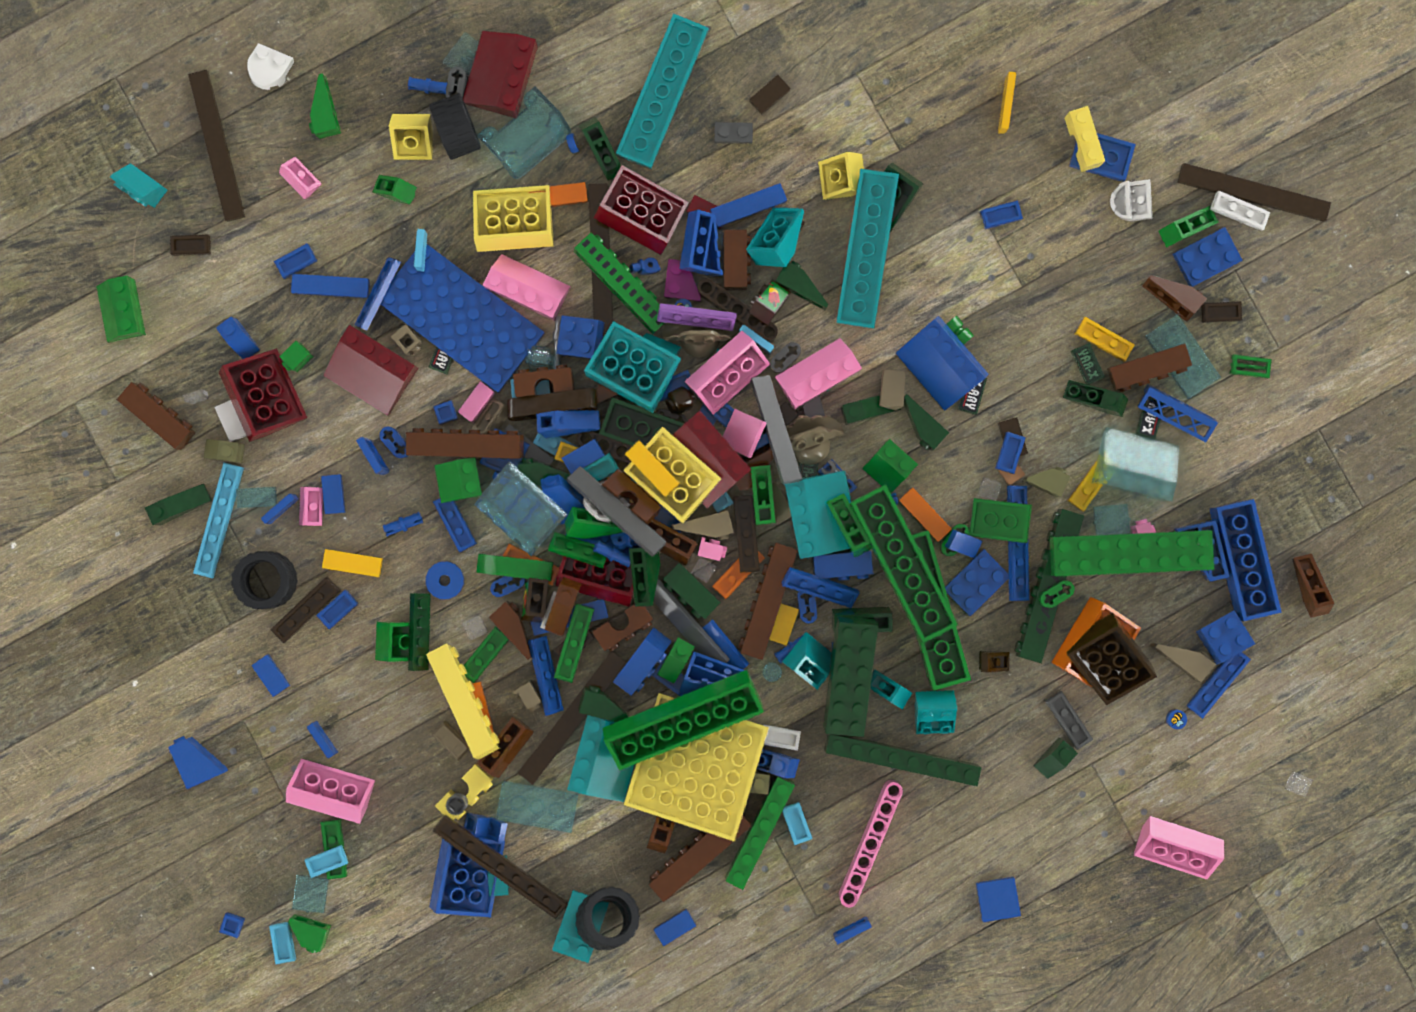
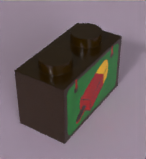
(769, 302)
(534, 600)

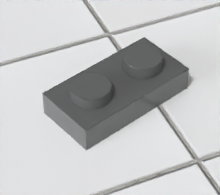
(733, 132)

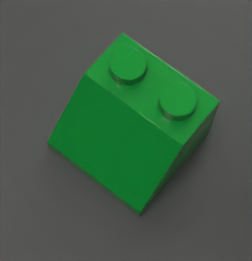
(890, 466)
(458, 480)
(392, 641)

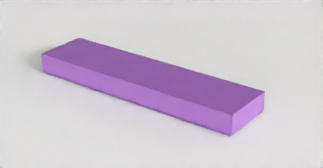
(696, 317)

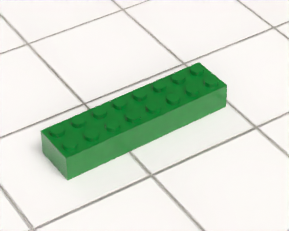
(1132, 553)
(903, 564)
(942, 654)
(682, 720)

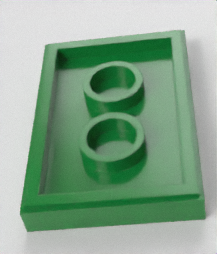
(1000, 520)

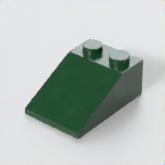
(906, 192)

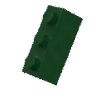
(691, 591)
(882, 615)

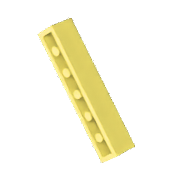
(463, 701)

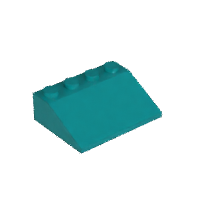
(632, 367)
(811, 517)
(595, 768)

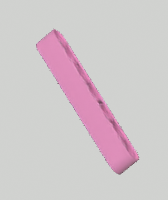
(870, 852)

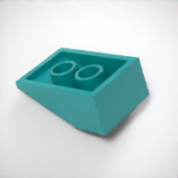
(776, 237)
(568, 940)

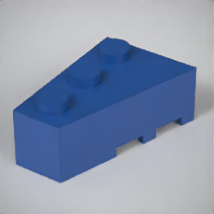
(700, 245)
(1220, 567)
(643, 662)
(705, 671)

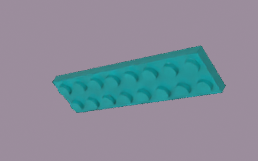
(662, 91)
(867, 248)

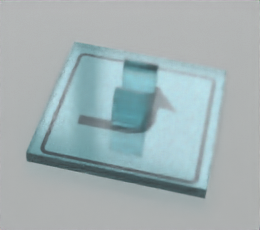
(462, 54)

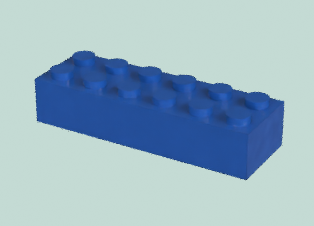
(1247, 560)

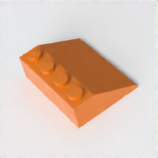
(1091, 613)

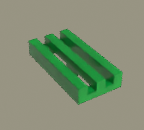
(1234, 365)

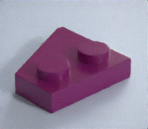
(680, 283)

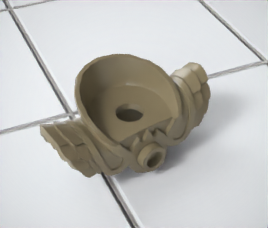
(697, 343)
(812, 437)

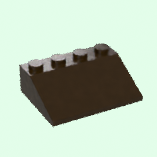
(1111, 660)

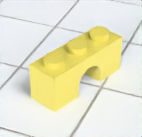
(1082, 127)
(477, 781)

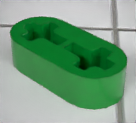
(942, 546)
(1058, 597)

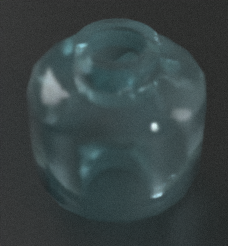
(538, 357)

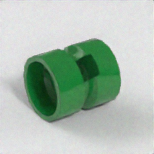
(963, 334)

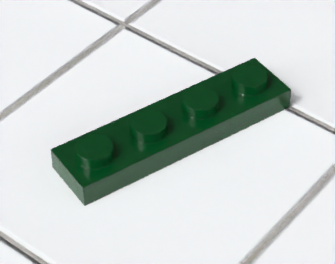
(419, 631)

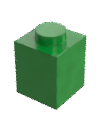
(295, 357)

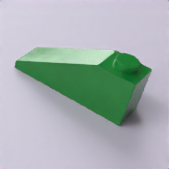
(323, 113)
(1188, 226)
(762, 495)
(849, 525)
(584, 526)

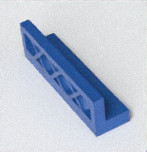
(1180, 406)

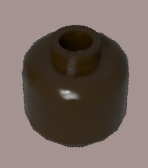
(680, 400)

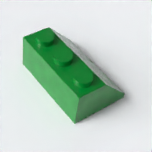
(120, 309)

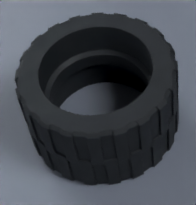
(454, 126)
(242, 587)
(629, 912)

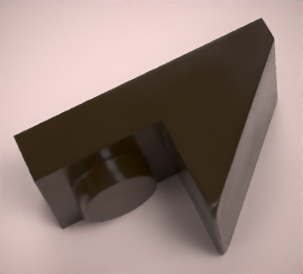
(994, 661)

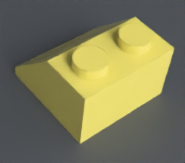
(411, 136)
(840, 175)

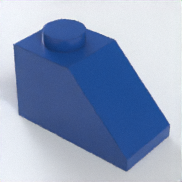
(238, 338)

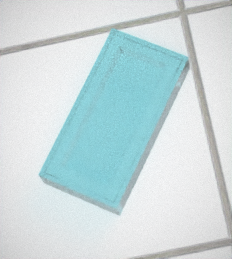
(256, 497)

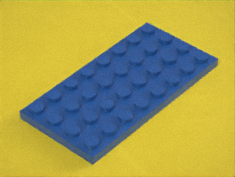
(461, 318)

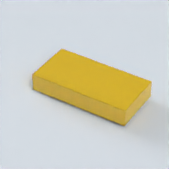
(784, 624)

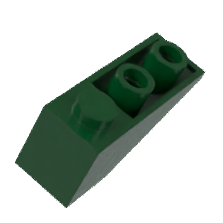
(1096, 398)

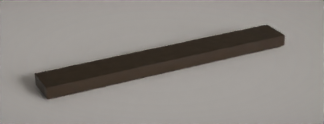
(216, 145)
(1254, 192)
(601, 294)
(569, 721)
(500, 866)

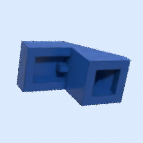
(486, 827)

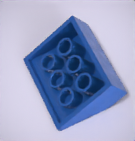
(942, 363)
(461, 883)

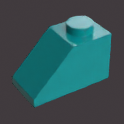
(889, 689)

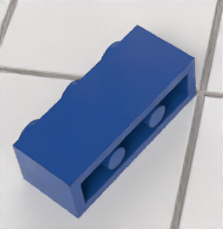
(843, 566)

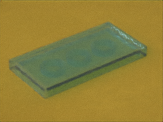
(1201, 372)
(537, 806)

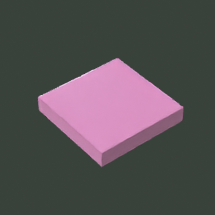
(743, 432)

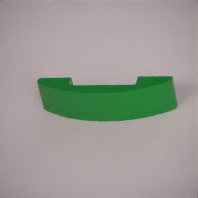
(514, 567)

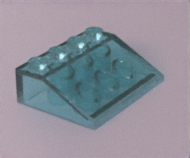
(1137, 465)
(520, 509)

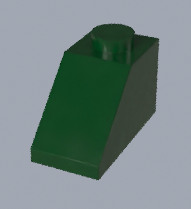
(1055, 758)

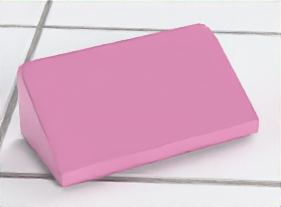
(299, 177)
(476, 402)
(311, 506)

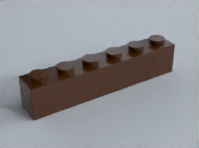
(465, 444)
(768, 602)
(691, 861)

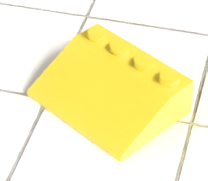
(512, 218)
(693, 475)

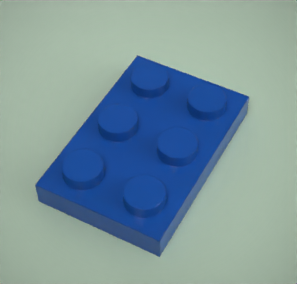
(1116, 155)
(1207, 257)
(976, 582)

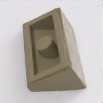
(892, 389)
(492, 417)
(781, 506)

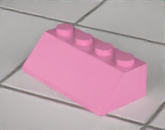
(526, 287)
(727, 372)
(818, 373)
(329, 791)
(1179, 848)

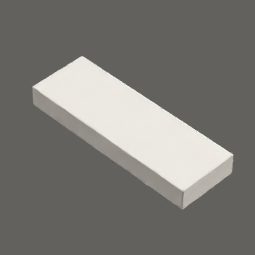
(1240, 210)

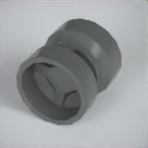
(454, 806)

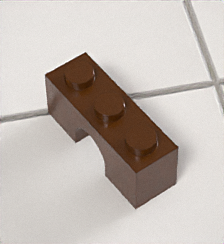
(526, 382)
(623, 487)
(609, 636)

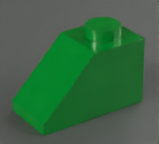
(395, 189)
(675, 660)
(310, 933)

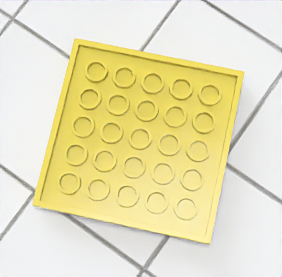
(701, 781)

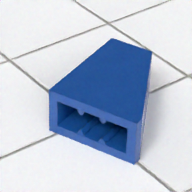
(562, 493)
(194, 761)

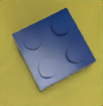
(579, 336)
(1225, 637)

